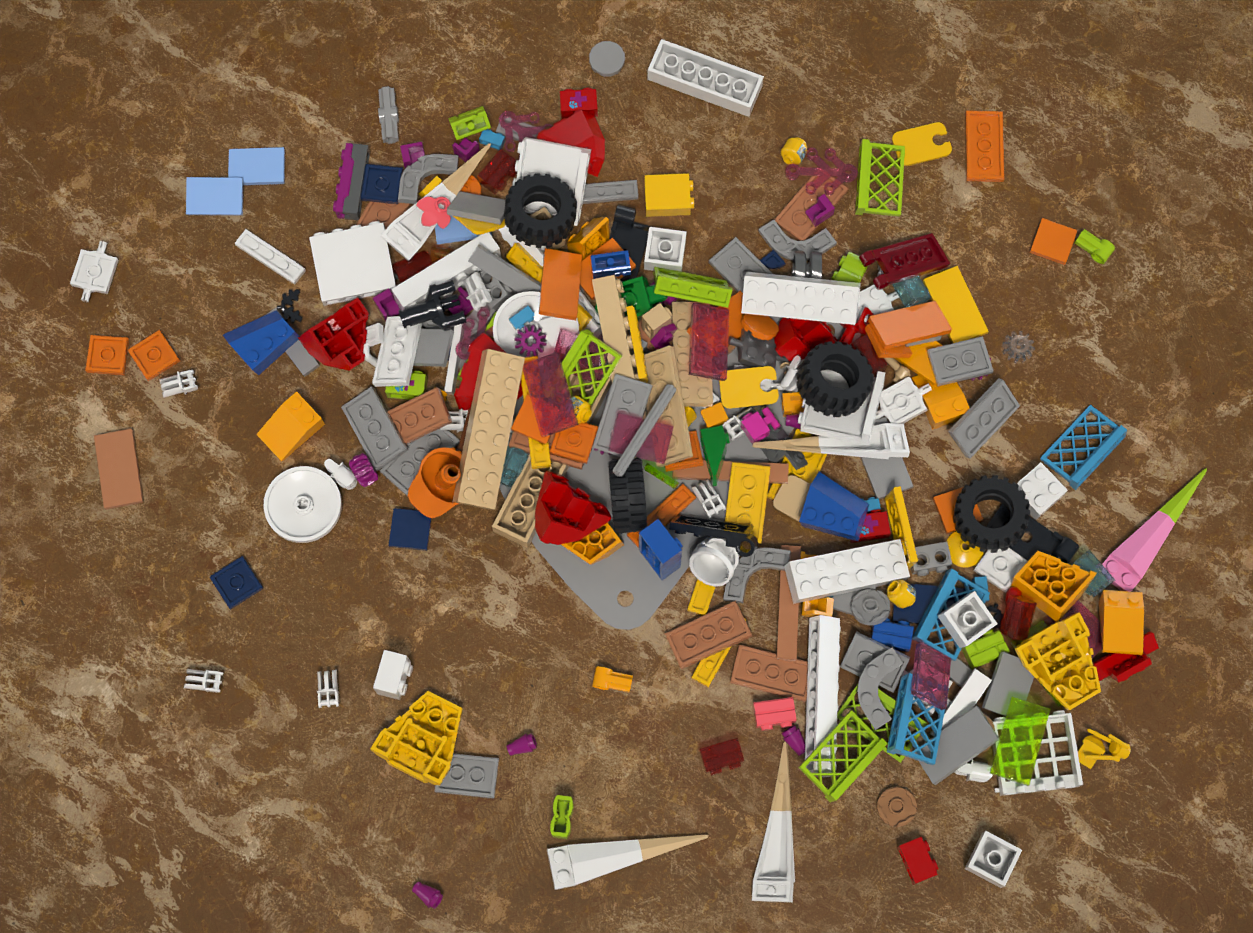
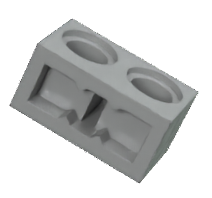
(496, 287)
(928, 554)

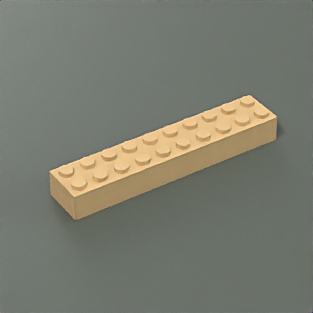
(517, 514)

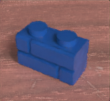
(610, 264)
(893, 634)

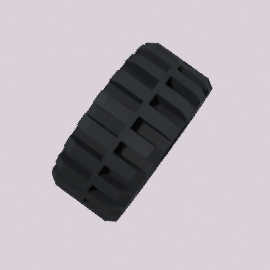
(546, 190)
(847, 363)
(996, 490)
(628, 498)

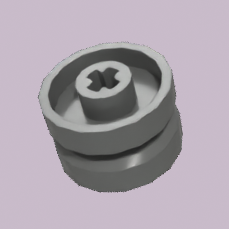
(812, 269)

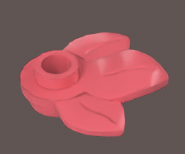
(432, 212)

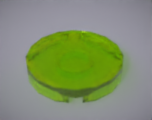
(661, 476)

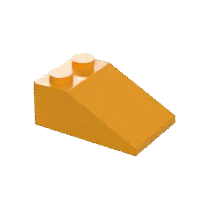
(590, 238)
(944, 403)
(290, 426)
(1121, 622)

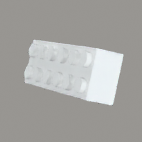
(705, 77)
(451, 267)
(800, 298)
(846, 571)

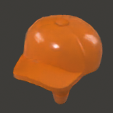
(436, 482)

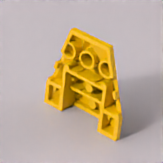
(1062, 661)
(422, 739)

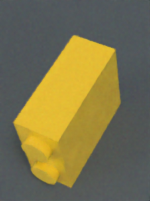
(668, 195)

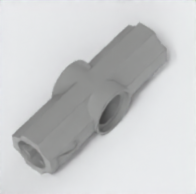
(388, 115)

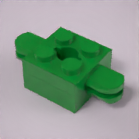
(640, 295)

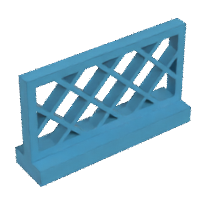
(1095, 458)
(935, 607)
(901, 720)

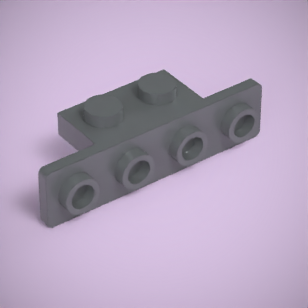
(775, 456)

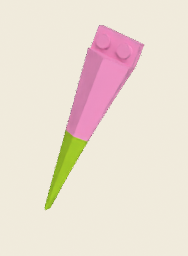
(1135, 554)

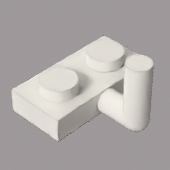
(374, 337)

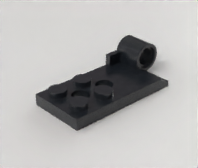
(630, 237)
(733, 532)
(1041, 539)

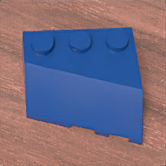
(262, 340)
(833, 509)

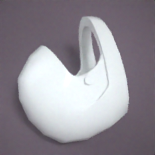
(714, 561)

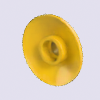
(962, 557)

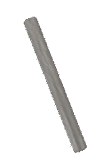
(644, 430)

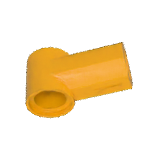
(607, 679)

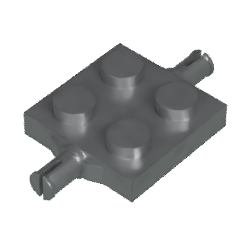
(756, 351)

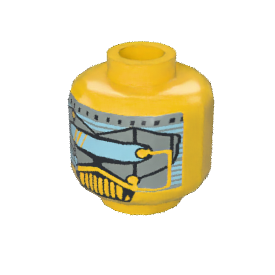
(794, 151)
(582, 409)
(901, 593)

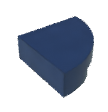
(773, 261)

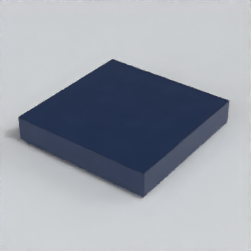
(381, 184)
(409, 530)
(236, 582)

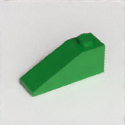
(714, 447)

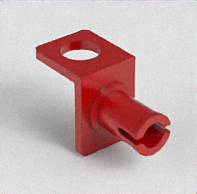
(859, 327)

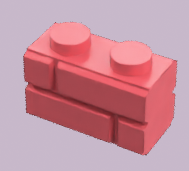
(774, 713)

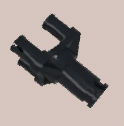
(434, 307)

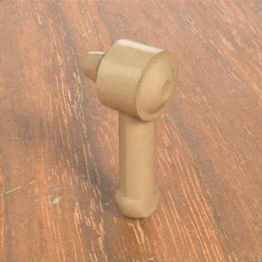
(900, 371)

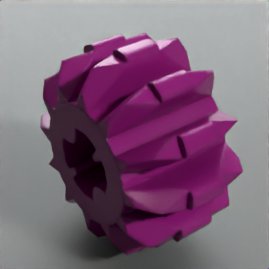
(536, 337)
(363, 470)

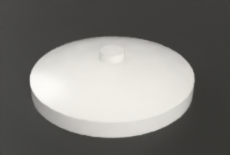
(504, 331)
(302, 504)

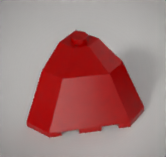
(579, 131)
(800, 336)
(339, 338)
(469, 373)
(566, 512)

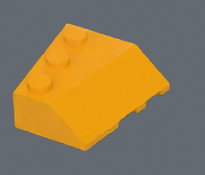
(596, 545)
(1052, 583)

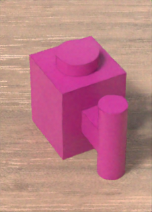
(756, 427)

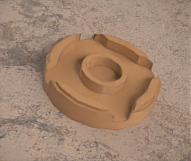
(896, 807)

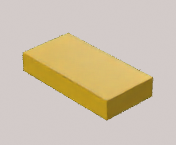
(701, 598)

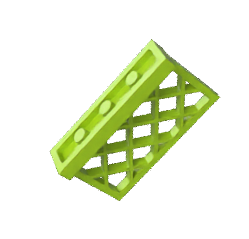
(864, 181)
(691, 287)
(576, 353)
(889, 704)
(851, 771)

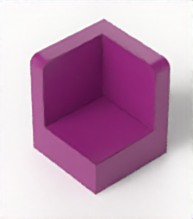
(466, 149)
(411, 153)
(820, 211)
(386, 304)

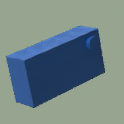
(660, 549)

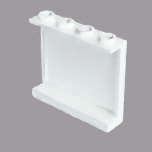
(557, 160)
(352, 263)
(852, 428)

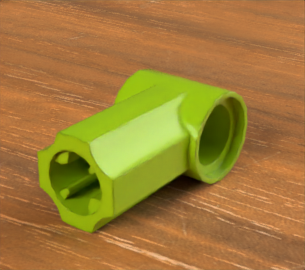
(1099, 249)

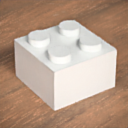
(665, 249)
(1041, 490)
(967, 619)
(393, 675)
(993, 859)

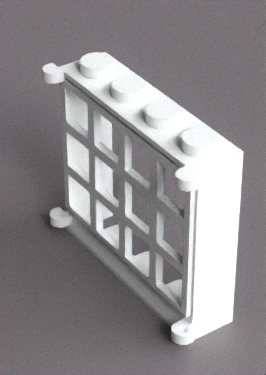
(1047, 783)

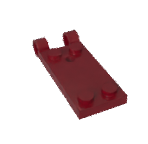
(914, 258)

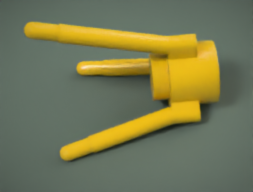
(1117, 748)

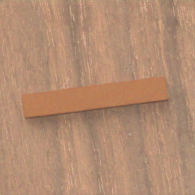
(778, 472)
(787, 614)

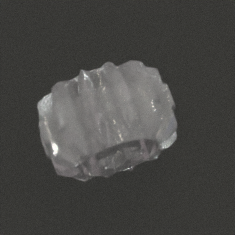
(1021, 353)

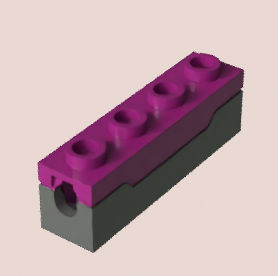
(351, 181)

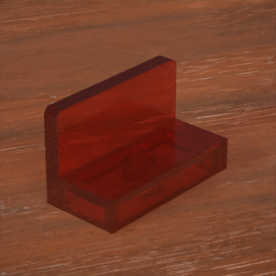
(406, 269)

